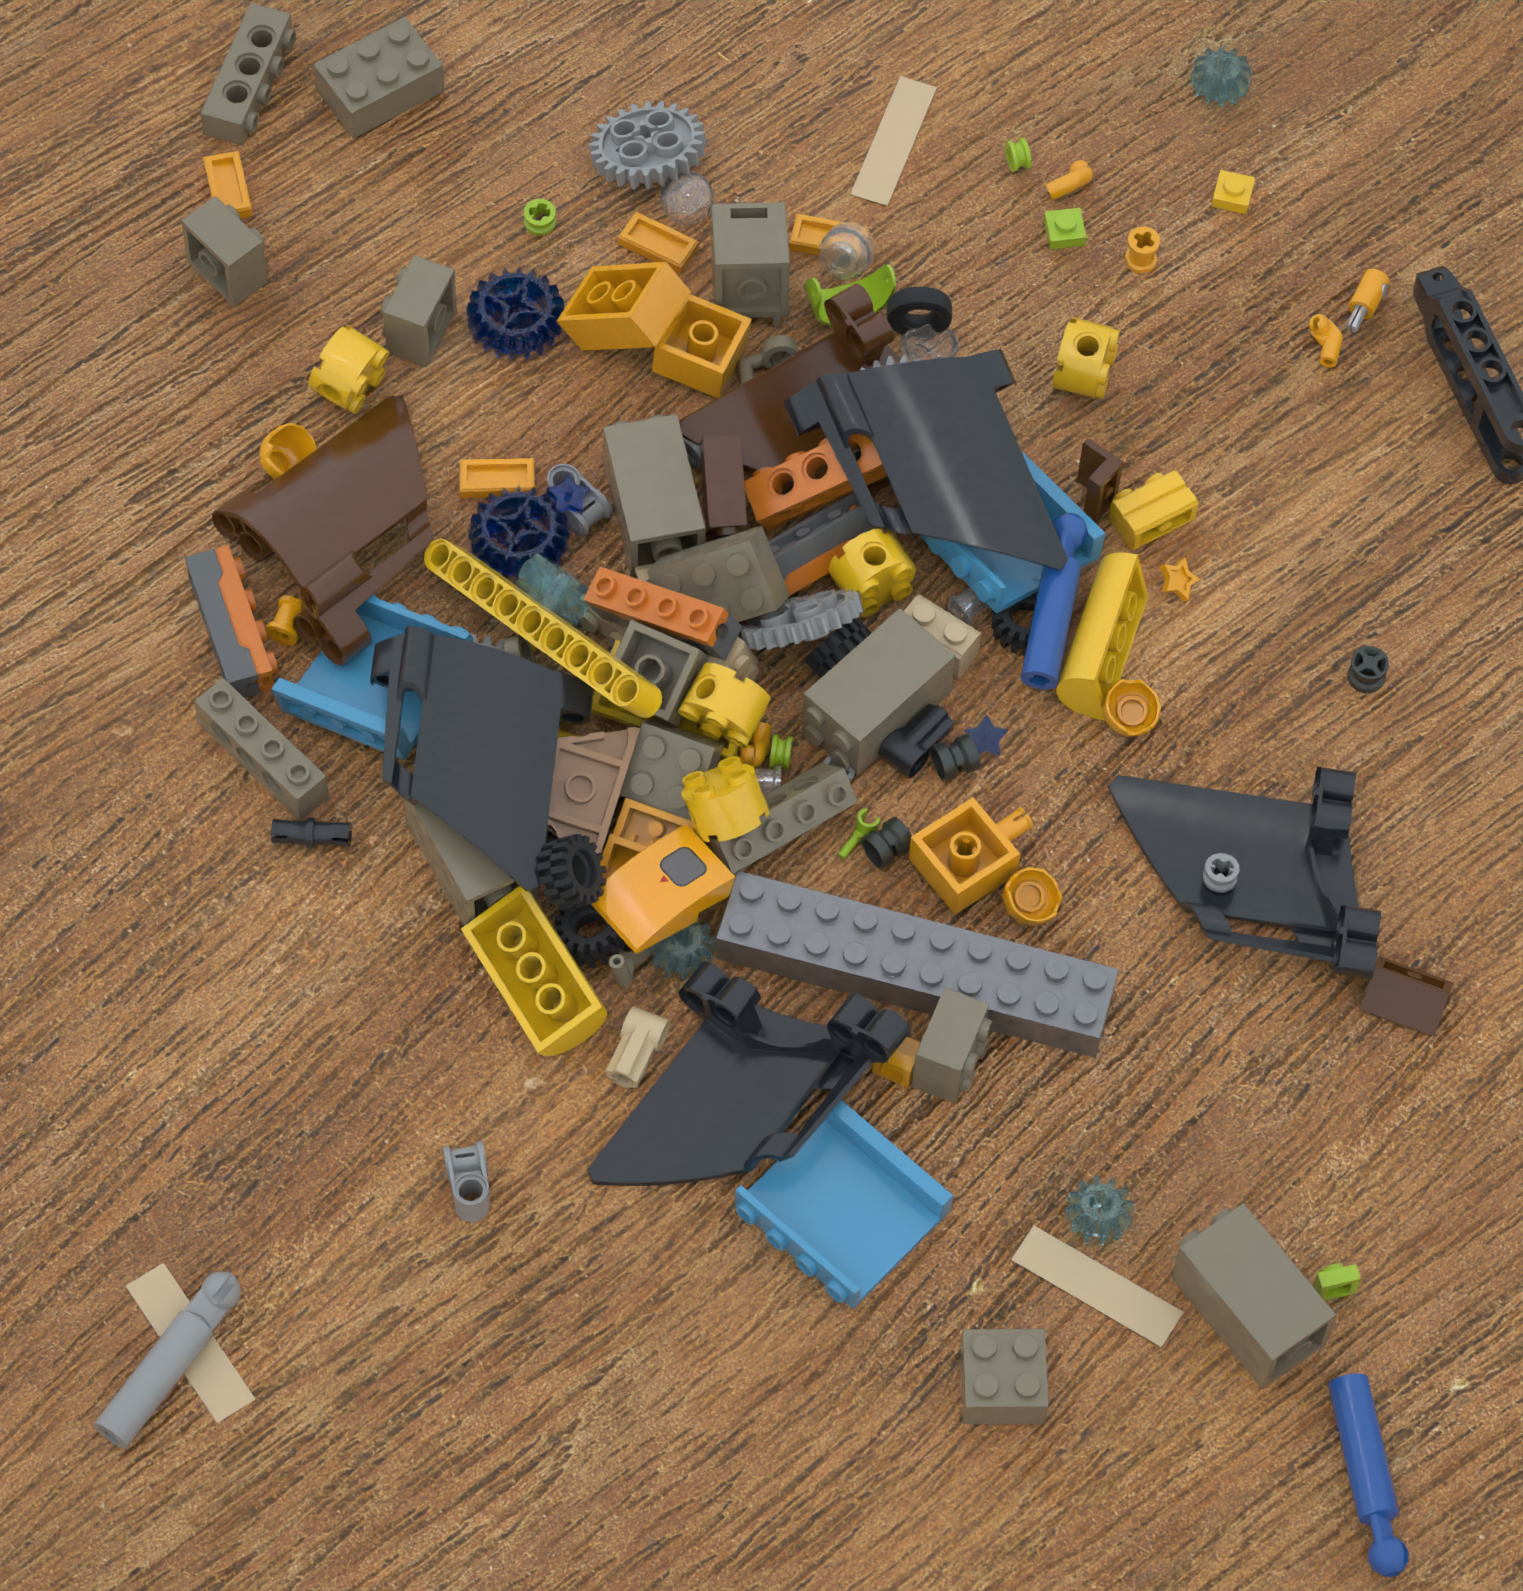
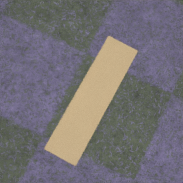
(893, 141)
(1097, 1286)
(211, 1370)

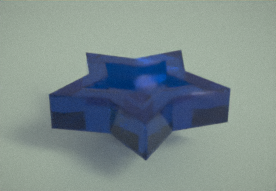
(568, 495)
(987, 736)

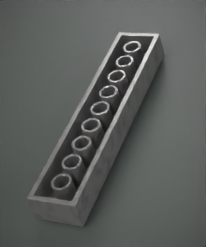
(912, 960)

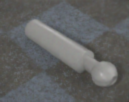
(168, 1360)

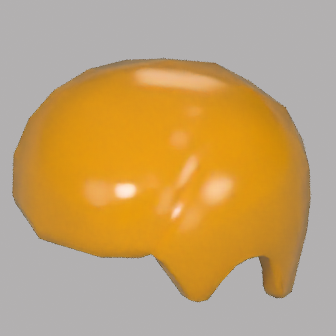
(285, 448)
(1131, 708)
(1031, 896)

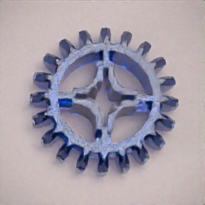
(505, 297)
(505, 519)

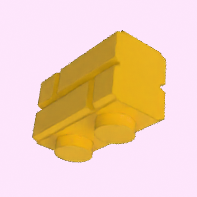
(1153, 509)

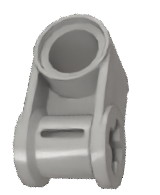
(594, 503)
(468, 1174)

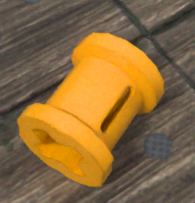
(1142, 246)
(282, 628)

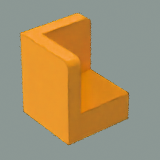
(901, 1064)

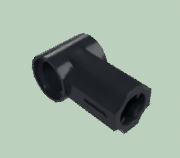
(910, 748)

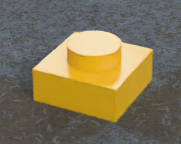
(1233, 192)

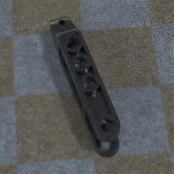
(1499, 399)

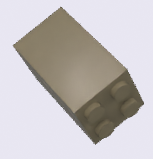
(652, 489)
(876, 691)
(462, 870)
(1252, 1295)

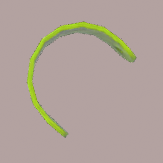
(879, 286)

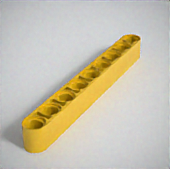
(543, 628)

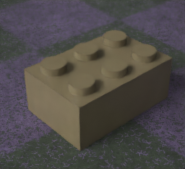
(379, 77)
(726, 572)

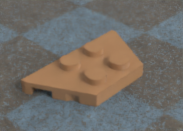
(589, 782)

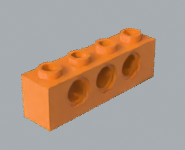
(808, 493)

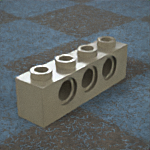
(248, 74)
(261, 749)
(793, 811)

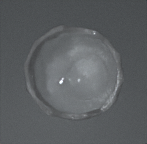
(687, 199)
(847, 251)
(928, 344)

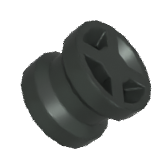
(1371, 660)

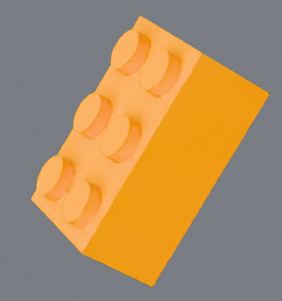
(624, 306)

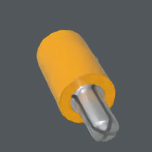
(1367, 297)

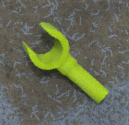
(861, 830)

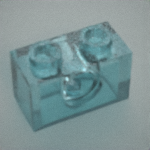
(554, 587)

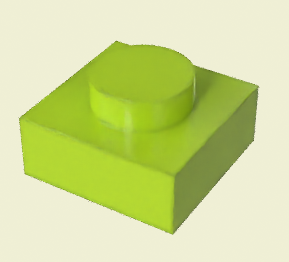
(1065, 228)
(1337, 1281)

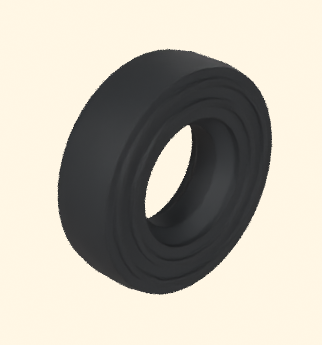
(919, 299)

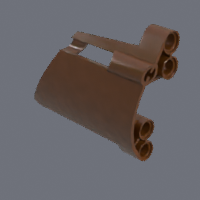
(758, 405)
(332, 511)

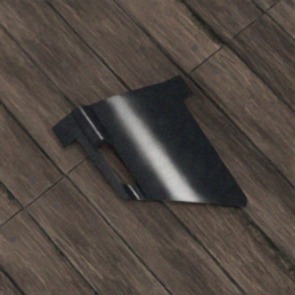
(941, 449)
(480, 740)
(1288, 857)
(742, 1085)

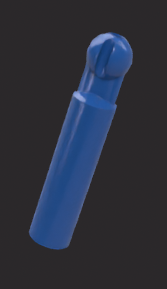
(1054, 609)
(1368, 1470)

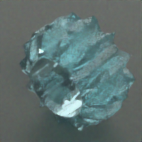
(1221, 75)
(684, 950)
(1113, 1206)

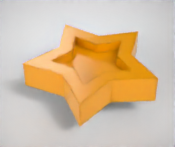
(1178, 579)

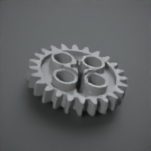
(647, 145)
(802, 619)

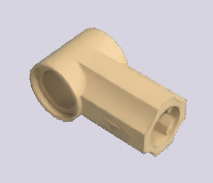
(640, 1038)

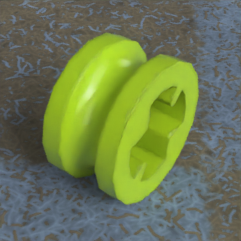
(1018, 154)
(547, 222)
(781, 752)

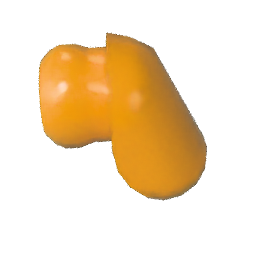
(1078, 177)
(1328, 337)
(760, 746)

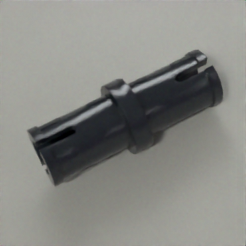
(311, 832)

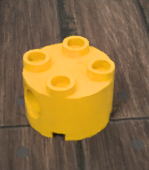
(1086, 358)
(348, 368)
(875, 568)
(724, 704)
(724, 800)

